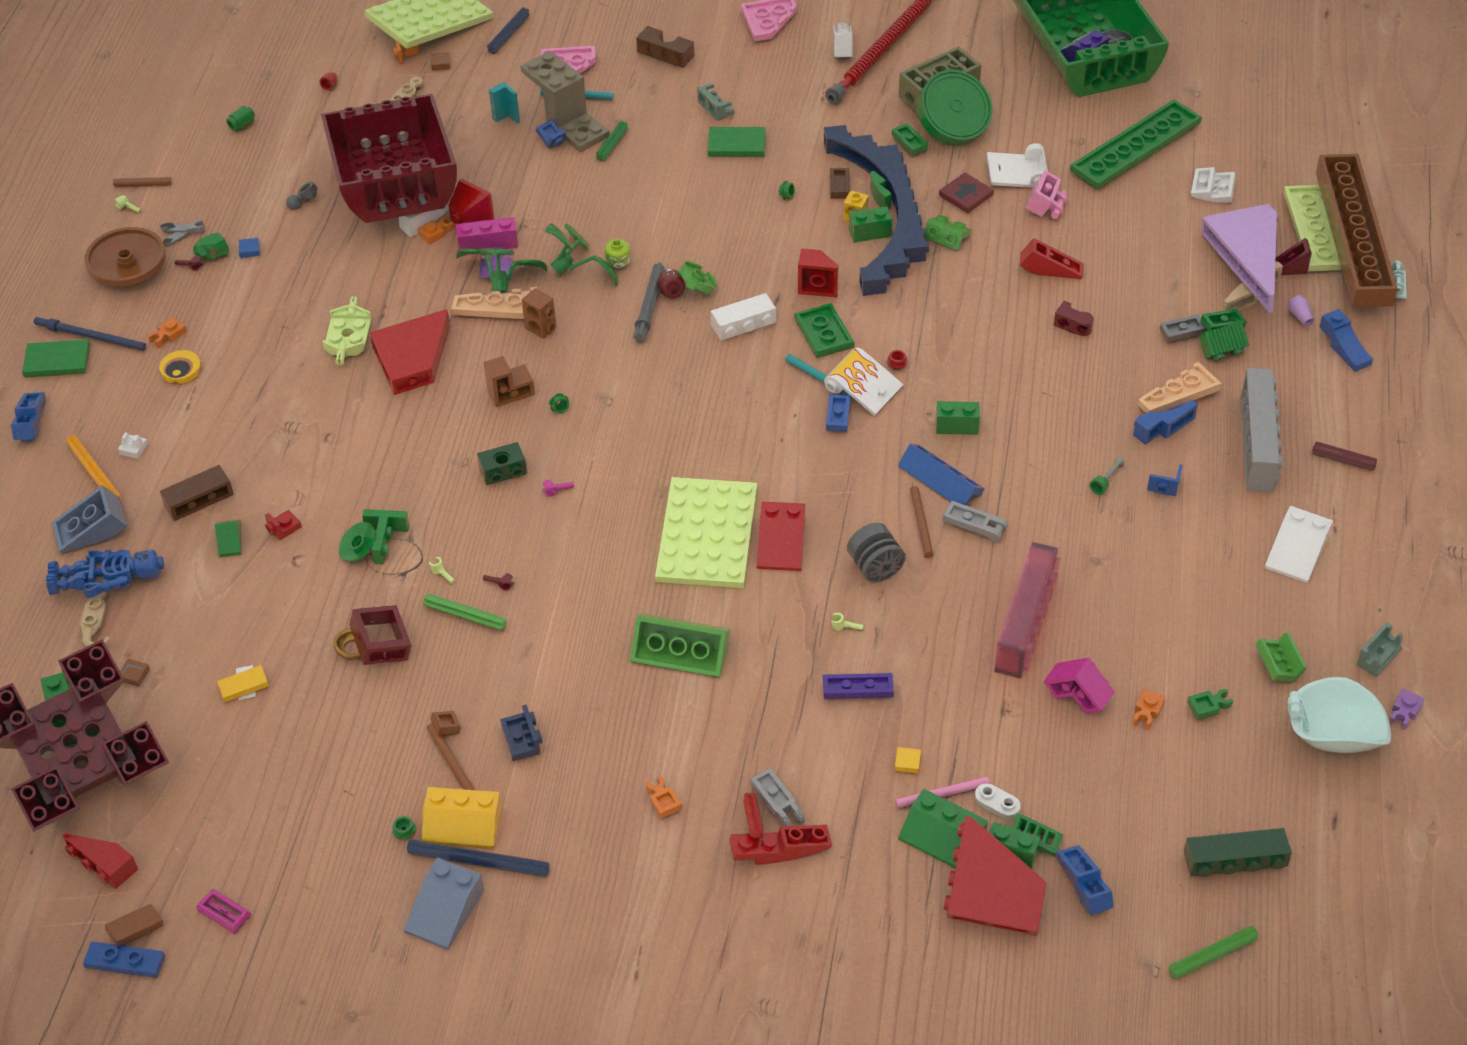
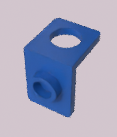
(1164, 484)

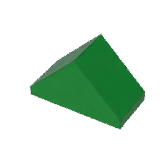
(228, 537)

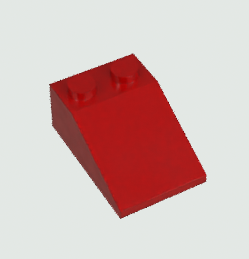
(781, 536)

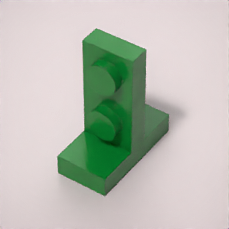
(385, 523)

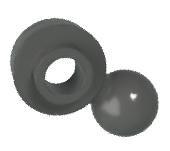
(307, 191)

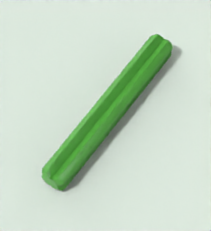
(464, 612)
(1213, 952)

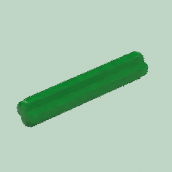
(612, 140)

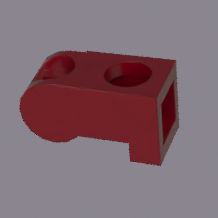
(1073, 320)

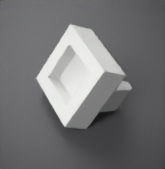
(132, 445)

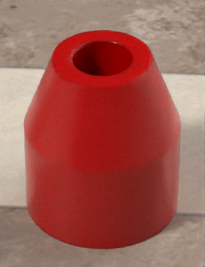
(328, 81)

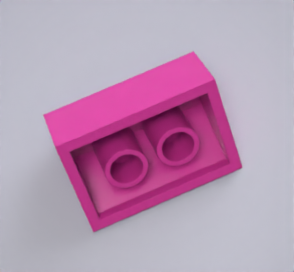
(487, 234)

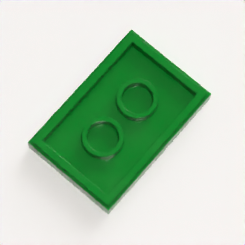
(736, 141)
(824, 330)
(56, 358)

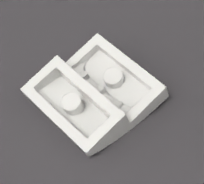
(1213, 186)

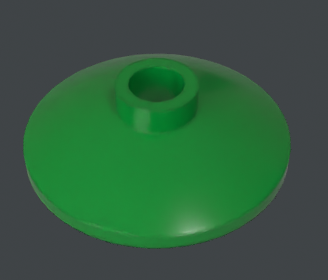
(357, 541)

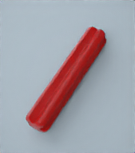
(753, 815)

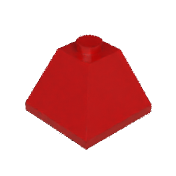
(470, 204)

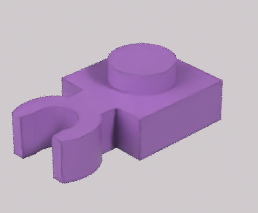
(1406, 707)

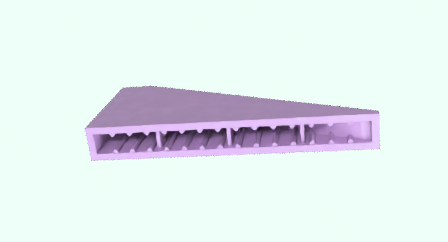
(1248, 246)

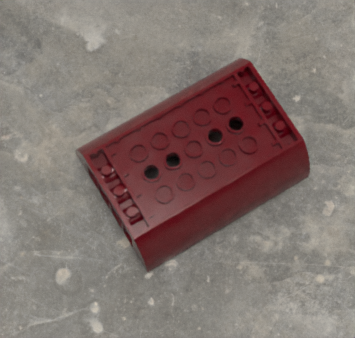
(395, 172)

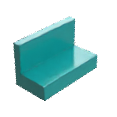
(504, 103)

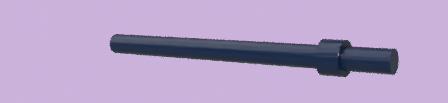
(55, 325)

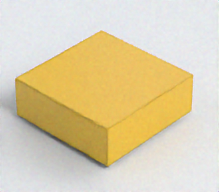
(907, 760)

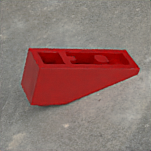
(1048, 261)

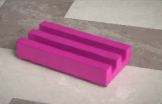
(238, 921)

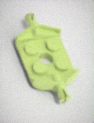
(347, 320)

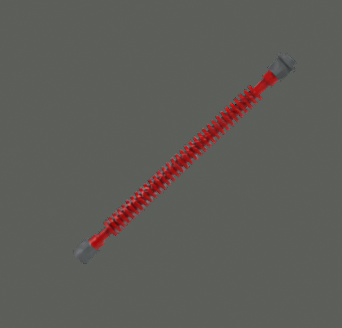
(871, 56)

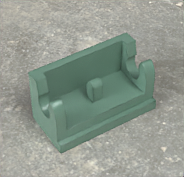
(713, 103)
(1380, 650)

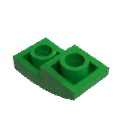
(880, 194)

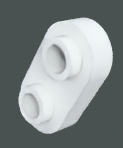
(996, 801)

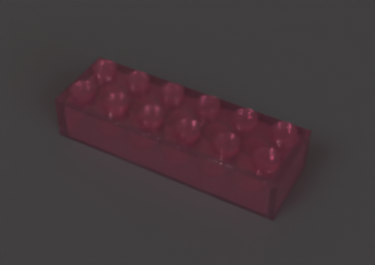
(1027, 610)

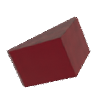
(1295, 259)

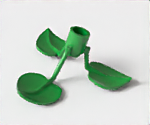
(564, 260)
(499, 278)

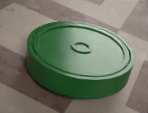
(954, 107)

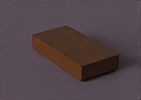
(839, 183)

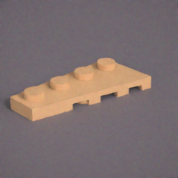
(492, 305)
(1189, 386)

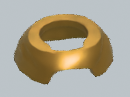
(341, 640)

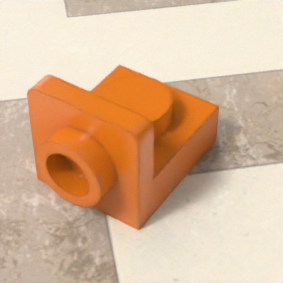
(400, 51)

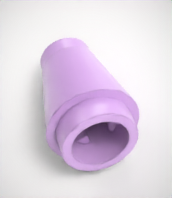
(1300, 309)

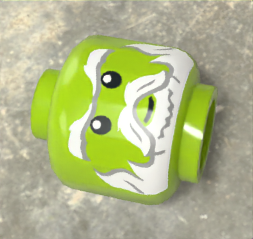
(617, 253)

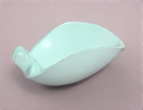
(1338, 716)

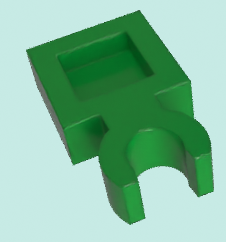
(1207, 705)

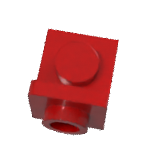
(282, 525)

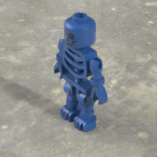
(116, 569)

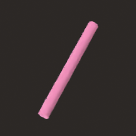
(945, 791)

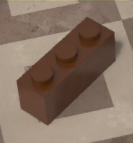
(196, 492)

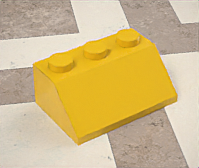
(461, 817)

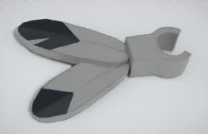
(181, 230)

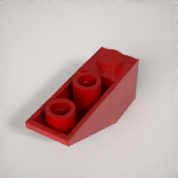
(106, 858)

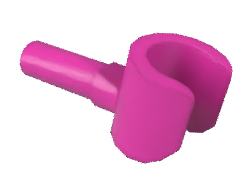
(551, 489)

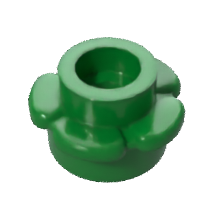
(786, 190)
(562, 406)
(401, 823)

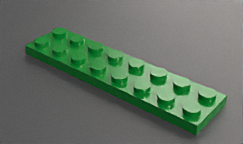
(1135, 144)

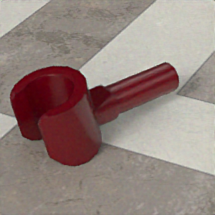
(193, 263)
(504, 582)

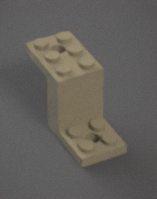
(565, 100)

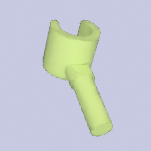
(122, 202)
(439, 569)
(839, 623)

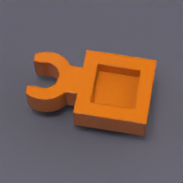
(434, 231)
(168, 330)
(1148, 707)
(663, 800)

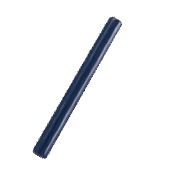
(478, 857)

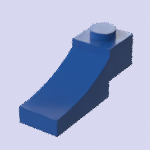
(1344, 341)
(27, 419)
(1164, 423)
(1086, 879)

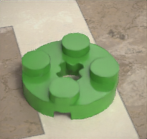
(696, 278)

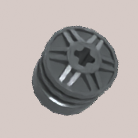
(876, 552)

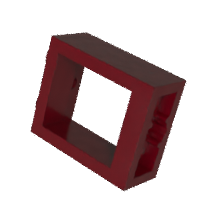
(374, 652)

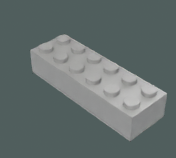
(1260, 430)

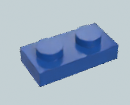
(838, 413)

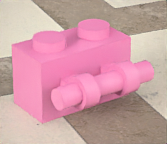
(1043, 196)

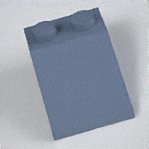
(90, 521)
(444, 903)

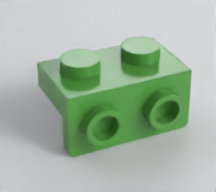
(946, 232)
(1281, 658)

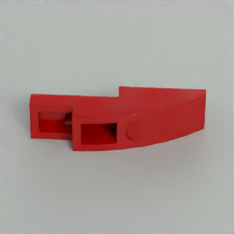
(781, 846)

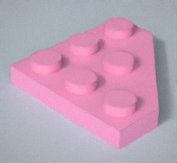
(767, 17)
(576, 57)

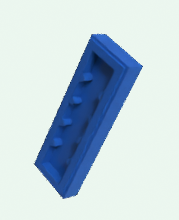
(124, 959)

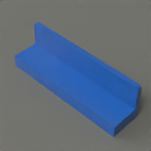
(939, 475)

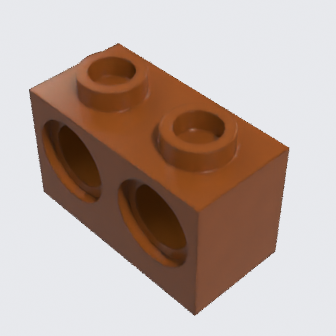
(539, 313)

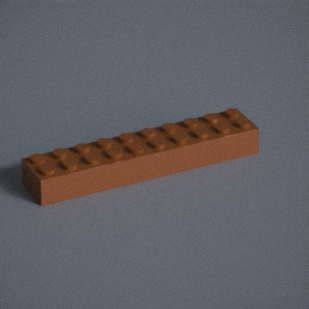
(1356, 231)

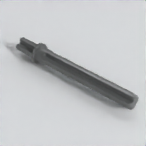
(643, 324)

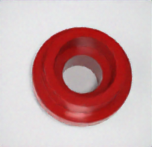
(897, 359)

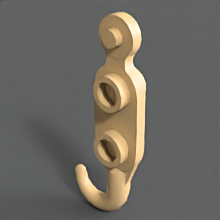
(408, 90)
(93, 618)

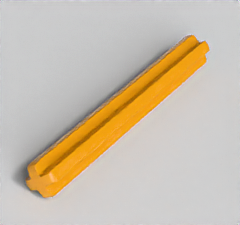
(90, 464)

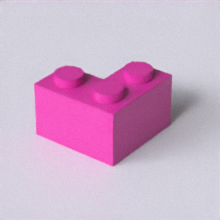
(1081, 681)

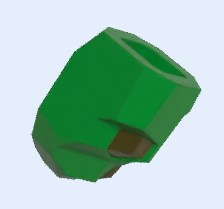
(211, 246)

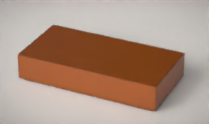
(133, 925)

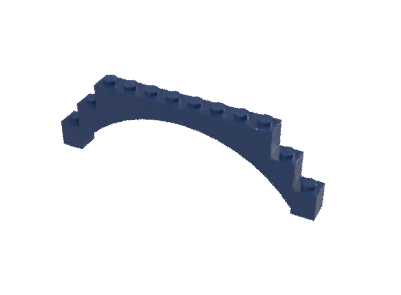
(908, 239)

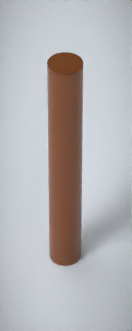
(142, 181)

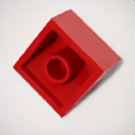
(817, 274)

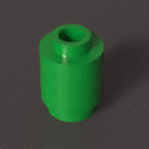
(240, 118)

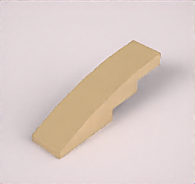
(1242, 297)

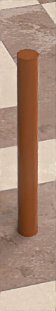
(923, 529)
(450, 758)

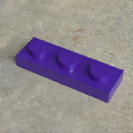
(858, 685)

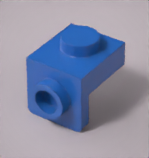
(551, 134)

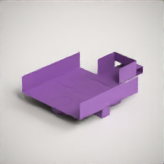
(505, 264)

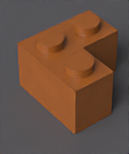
(507, 384)

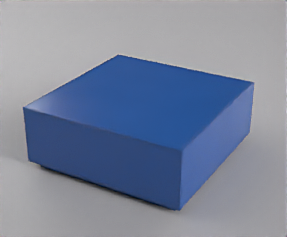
(249, 247)

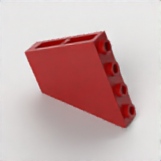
(411, 350)
(993, 884)

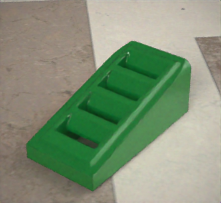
(1030, 825)

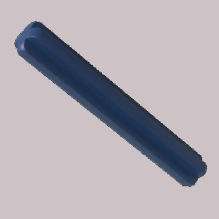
(508, 30)

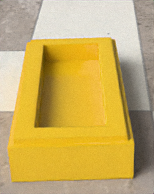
(243, 683)

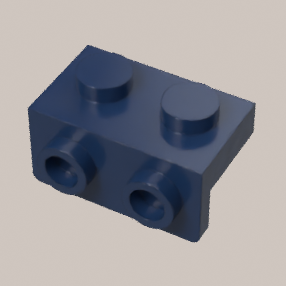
(521, 735)

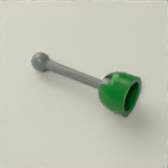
(1098, 481)

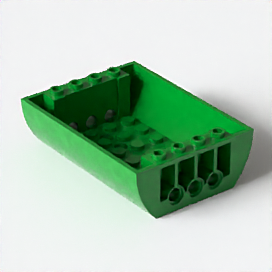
(1107, 66)

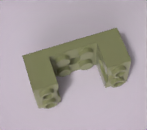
(913, 79)

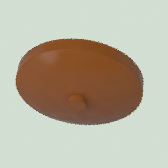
(125, 256)

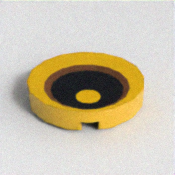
(180, 367)

